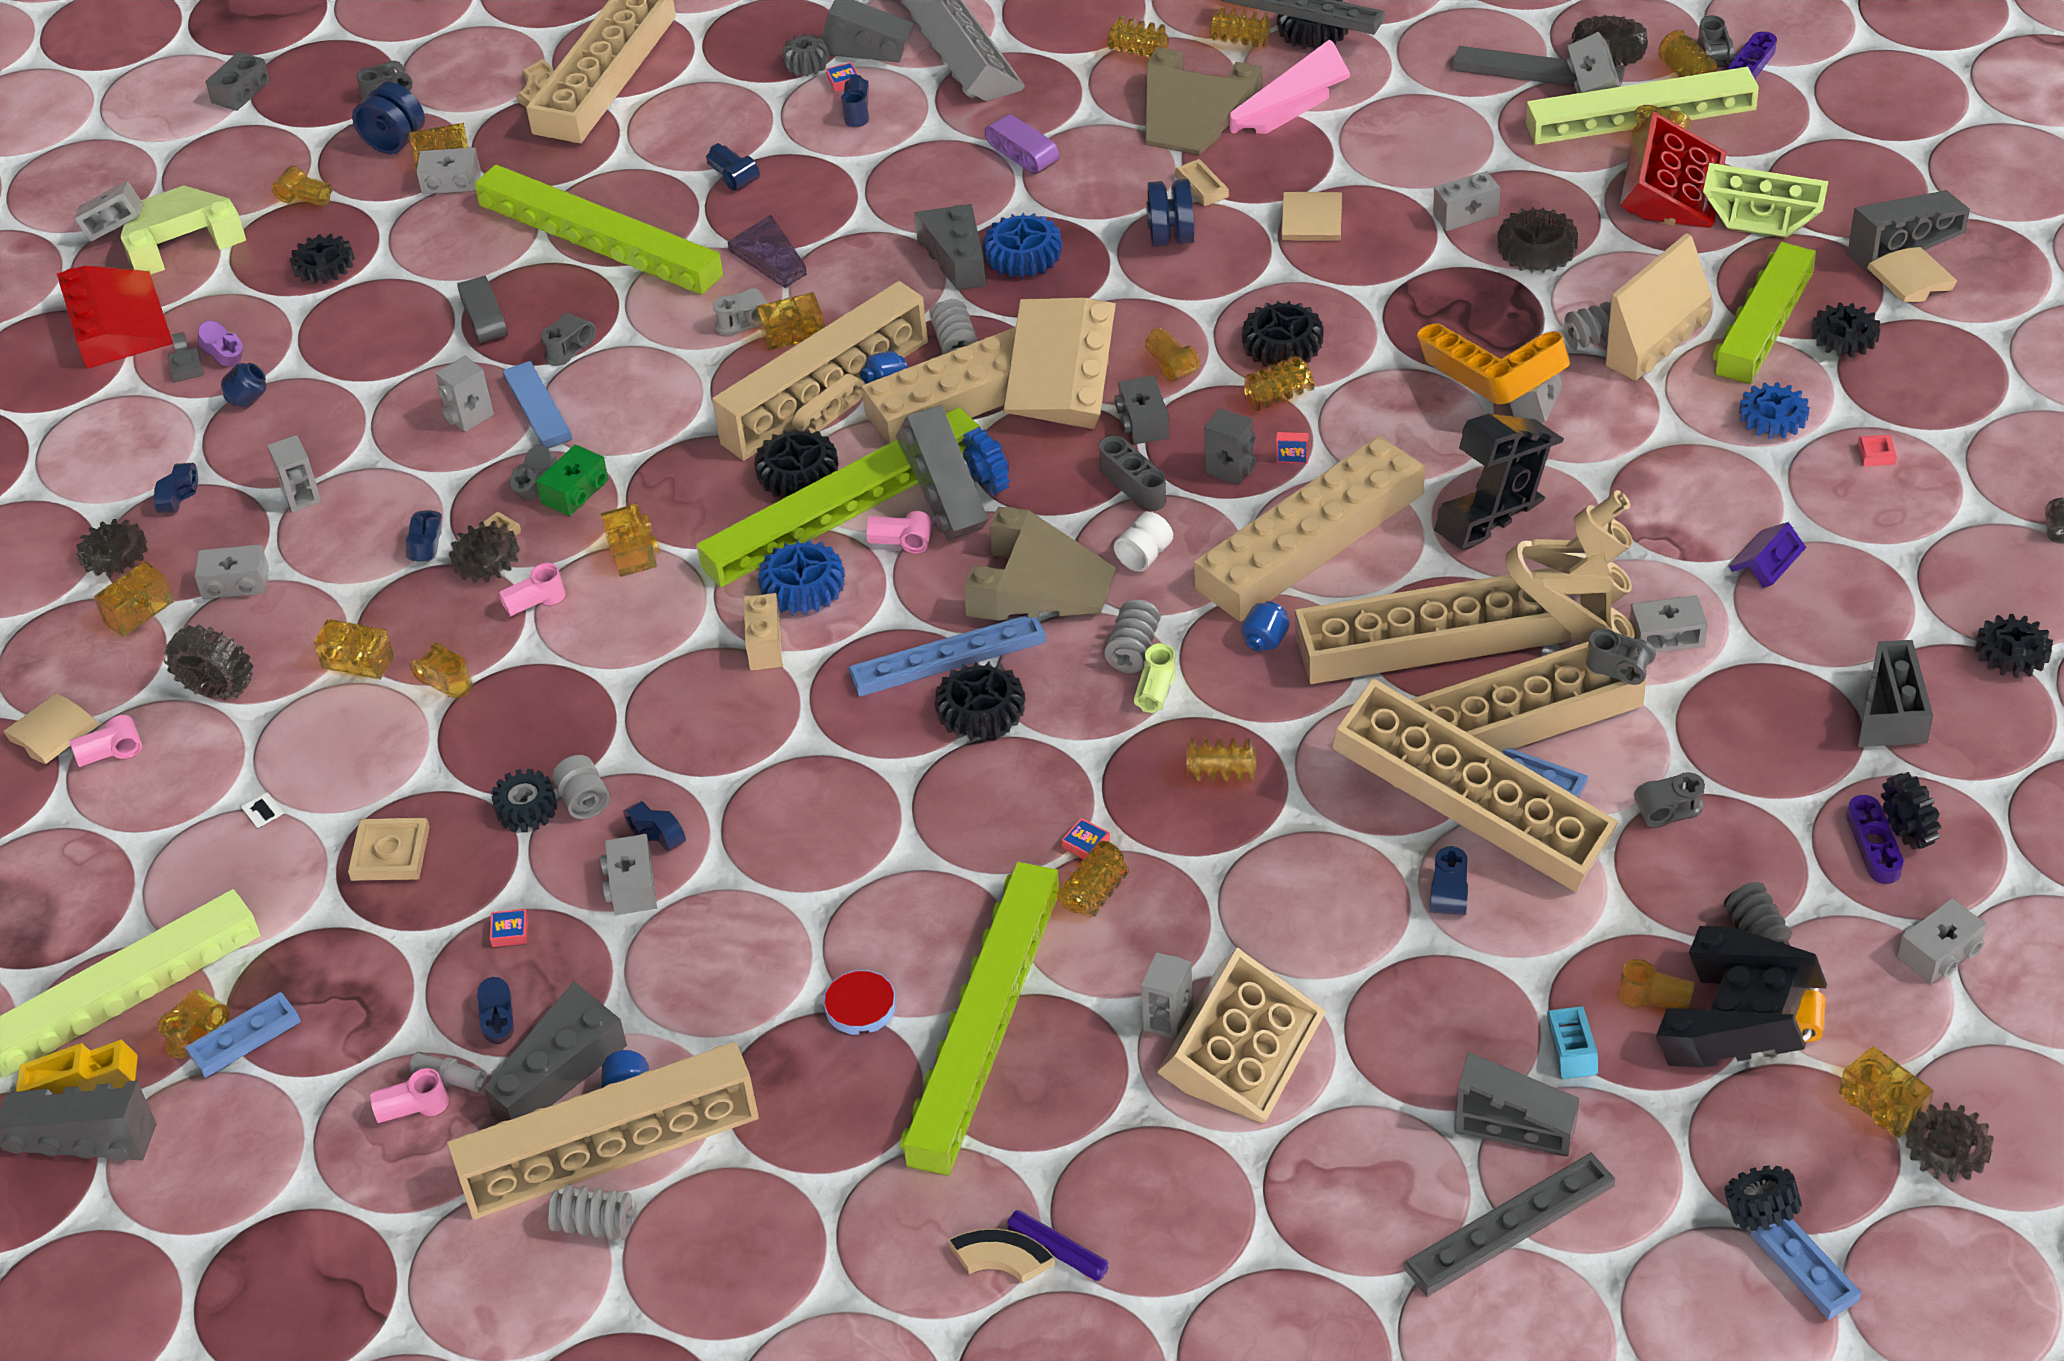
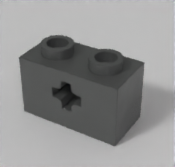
(1142, 410)
(1229, 446)

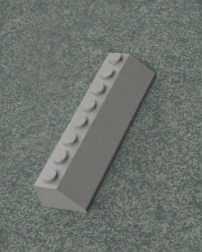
(965, 48)

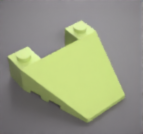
(174, 215)

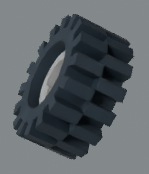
(537, 809)
(1763, 1197)

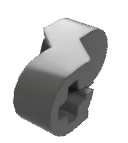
(535, 464)

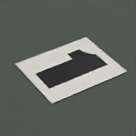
(262, 810)

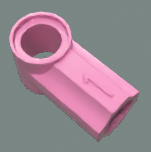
(909, 532)
(542, 587)
(116, 739)
(421, 1094)

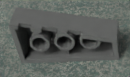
(1905, 224)
(942, 472)
(555, 1055)
(78, 1122)

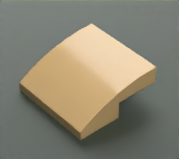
(1312, 216)
(1911, 274)
(49, 728)

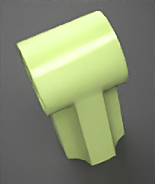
(1156, 678)

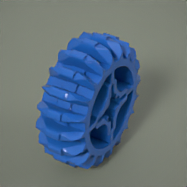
(1022, 245)
(820, 574)

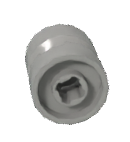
(581, 787)

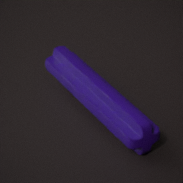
(1059, 1245)

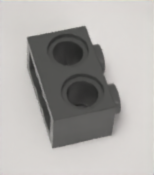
(237, 81)

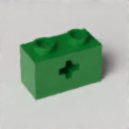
(572, 480)

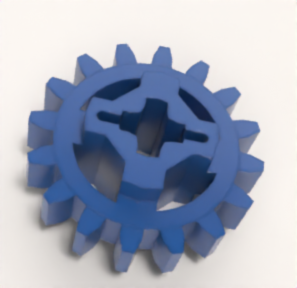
(1774, 410)
(986, 460)

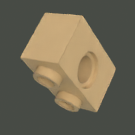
(763, 631)

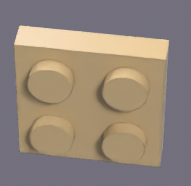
(389, 849)

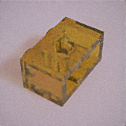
(790, 320)
(629, 539)
(133, 598)

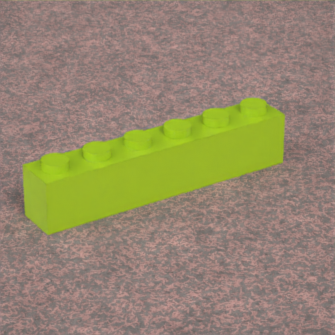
(1764, 312)

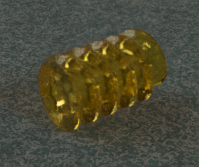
(1240, 28)
(1137, 38)
(1685, 55)
(1276, 381)
(1221, 759)
(1094, 880)

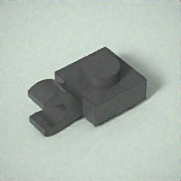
(185, 362)

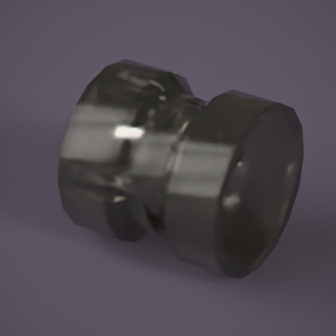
(2055, 520)

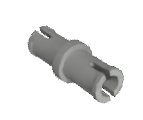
(450, 1071)

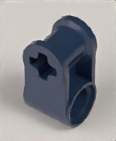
(1449, 882)

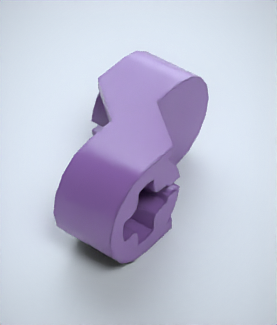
(218, 342)

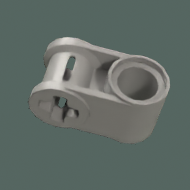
(738, 311)

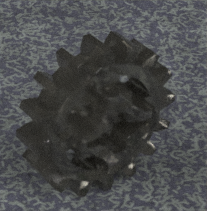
(111, 547)
(484, 551)
(1949, 1142)

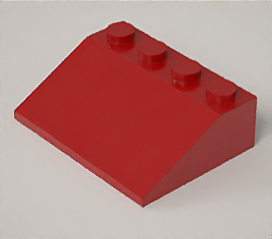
(1669, 174)
(113, 313)

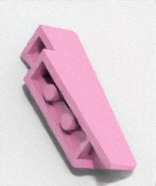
(1292, 92)

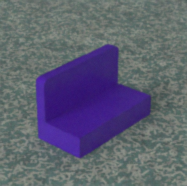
(1770, 553)

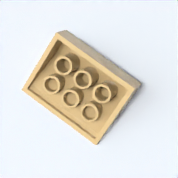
(1657, 310)
(1060, 360)
(1242, 1039)

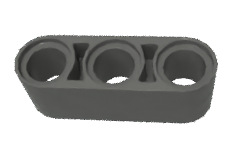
(482, 309)
(1132, 473)

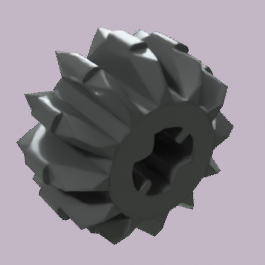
(805, 55)

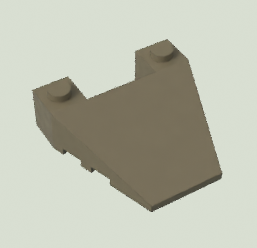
(1193, 108)
(1042, 573)

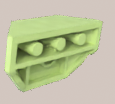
(1763, 200)

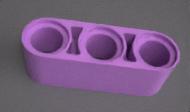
(1022, 143)

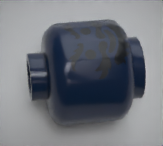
(243, 384)

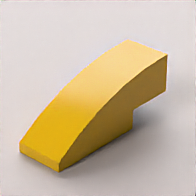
(80, 1067)

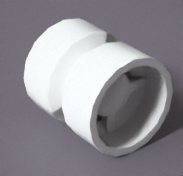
(1143, 541)

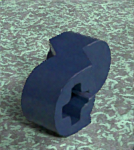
(175, 487)
(423, 535)
(657, 824)
(500, 1026)

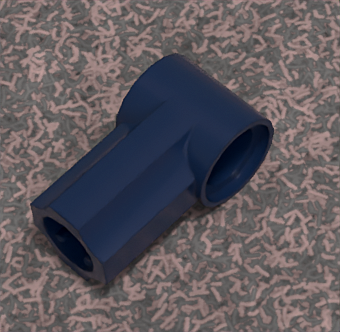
(855, 101)
(734, 169)

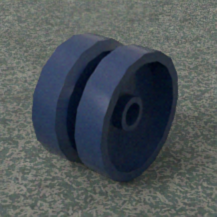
(388, 117)
(1168, 213)

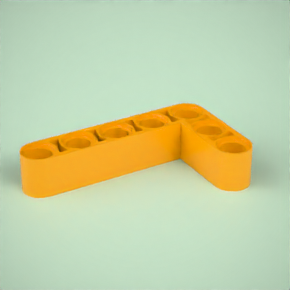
(1485, 373)

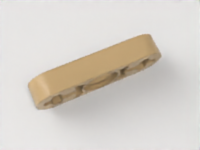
(842, 393)

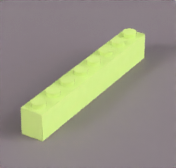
(1615, 108)
(124, 980)

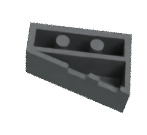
(865, 32)
(954, 243)
(1896, 699)
(1514, 1108)

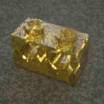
(438, 138)
(353, 649)
(1885, 1091)

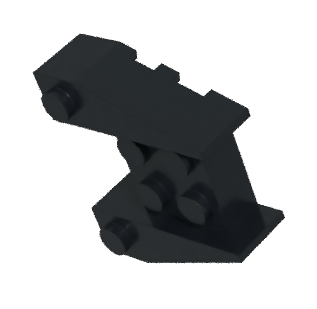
(1513, 463)
(1754, 1002)

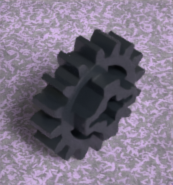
(322, 258)
(1845, 329)
(2013, 645)
(1910, 810)

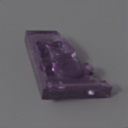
(769, 252)

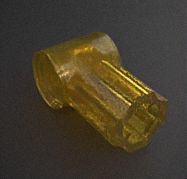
(296, 185)
(1174, 358)
(1644, 985)

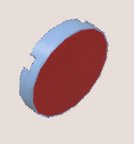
(859, 1002)

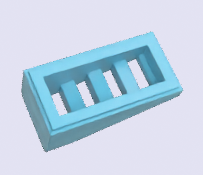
(1573, 1044)

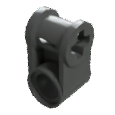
(1715, 39)
(370, 77)
(567, 338)
(1617, 656)
(1667, 801)

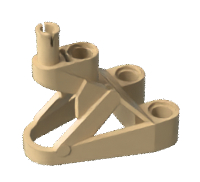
(1585, 571)

